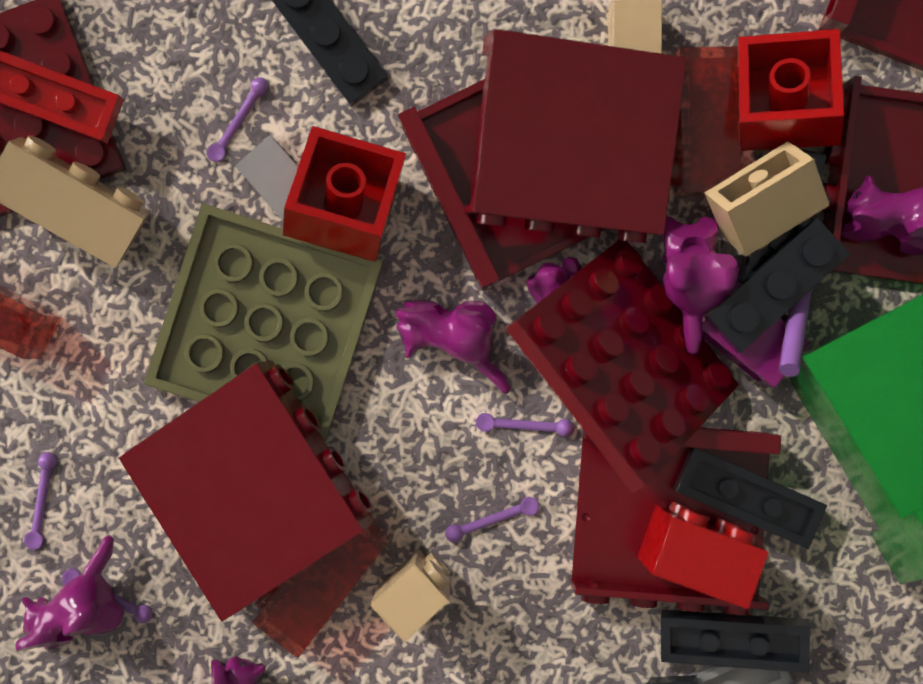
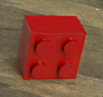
(790, 90)
(343, 193)
(703, 556)

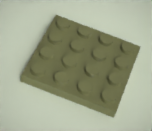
(260, 299)

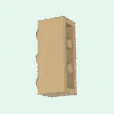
(69, 200)

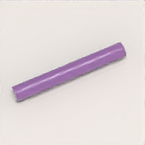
(794, 337)

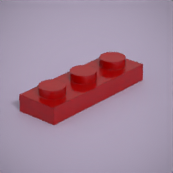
(58, 98)

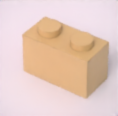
(767, 198)
(412, 594)

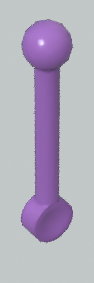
(216, 152)
(486, 422)
(528, 506)
(34, 538)
(141, 613)

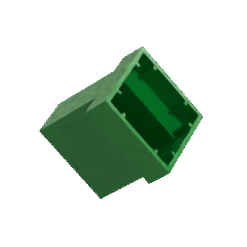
(870, 412)

